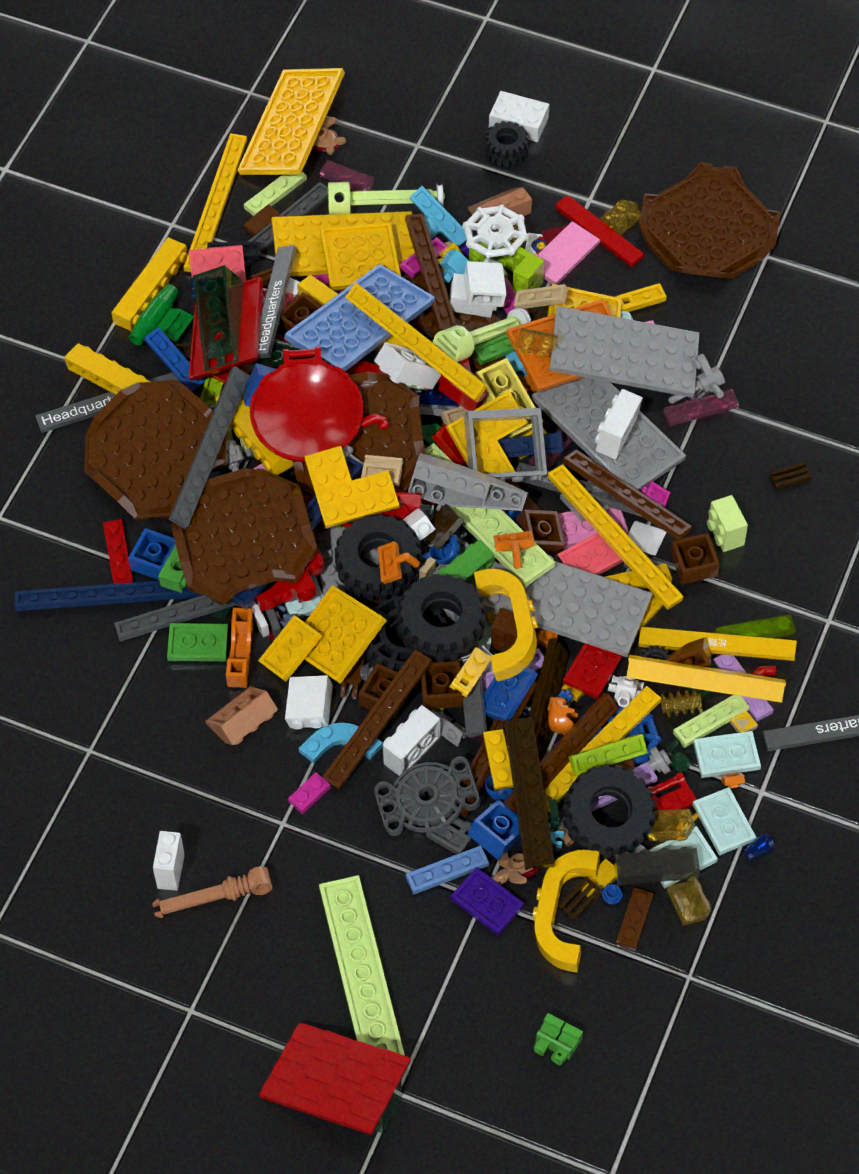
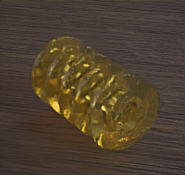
(681, 703)

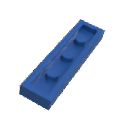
(172, 358)

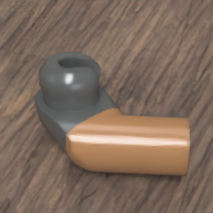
(566, 839)

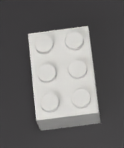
(522, 110)
(406, 367)
(618, 423)
(411, 740)

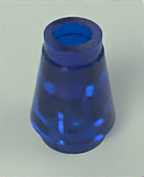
(760, 846)

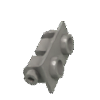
(450, 731)

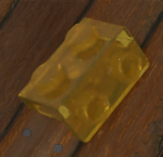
(622, 216)
(672, 825)
(689, 901)

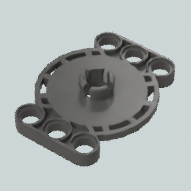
(408, 796)

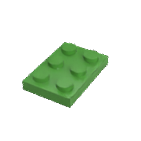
(197, 642)

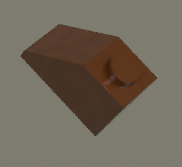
(693, 653)

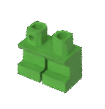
(558, 1038)

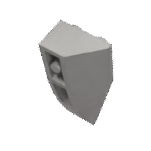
(462, 487)

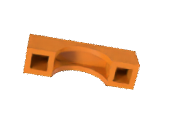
(240, 651)

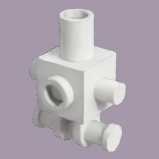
(625, 689)

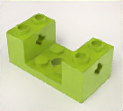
(526, 267)

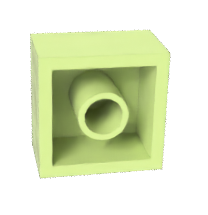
(727, 523)

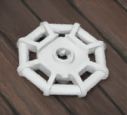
(495, 239)

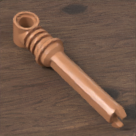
(257, 881)

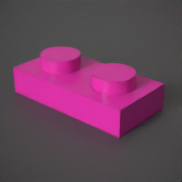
(309, 793)

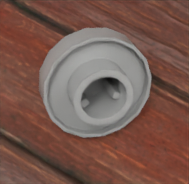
(659, 760)

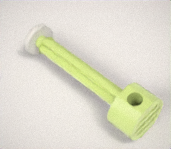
(371, 197)
(460, 343)

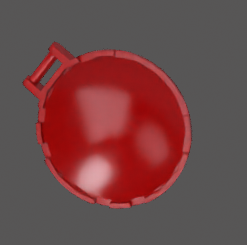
(305, 407)

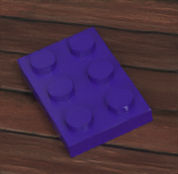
(487, 901)

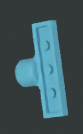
(437, 218)

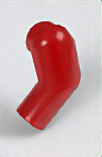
(376, 419)
(765, 670)

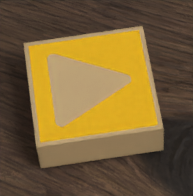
(427, 568)
(743, 722)

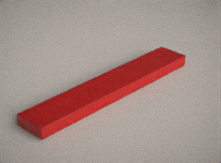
(607, 236)

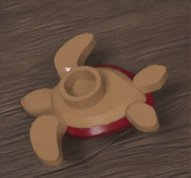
(327, 139)
(513, 870)

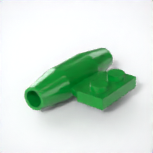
(159, 314)

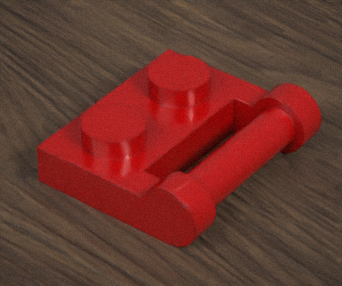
(677, 799)

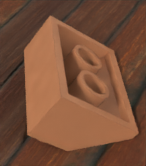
(514, 199)
(242, 715)

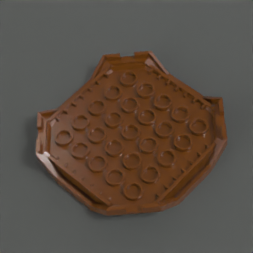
(709, 224)
(399, 440)
(146, 444)
(245, 535)

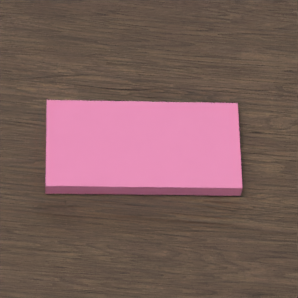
(566, 252)
(577, 531)

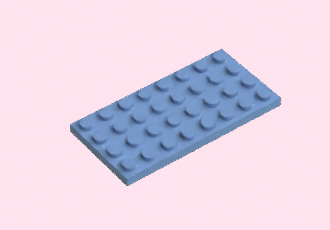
(348, 332)

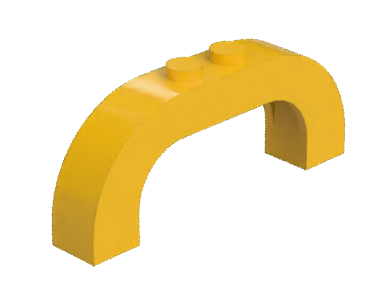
(522, 652)
(568, 866)

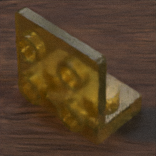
(535, 342)

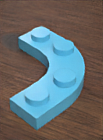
(330, 736)

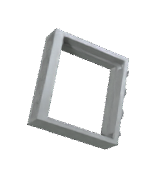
(509, 414)

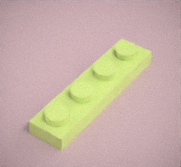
(274, 192)
(710, 720)

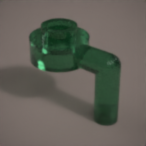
(679, 760)

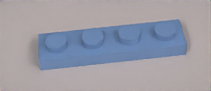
(447, 870)

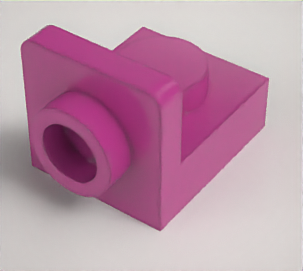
(656, 493)

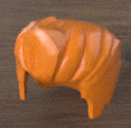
(560, 715)

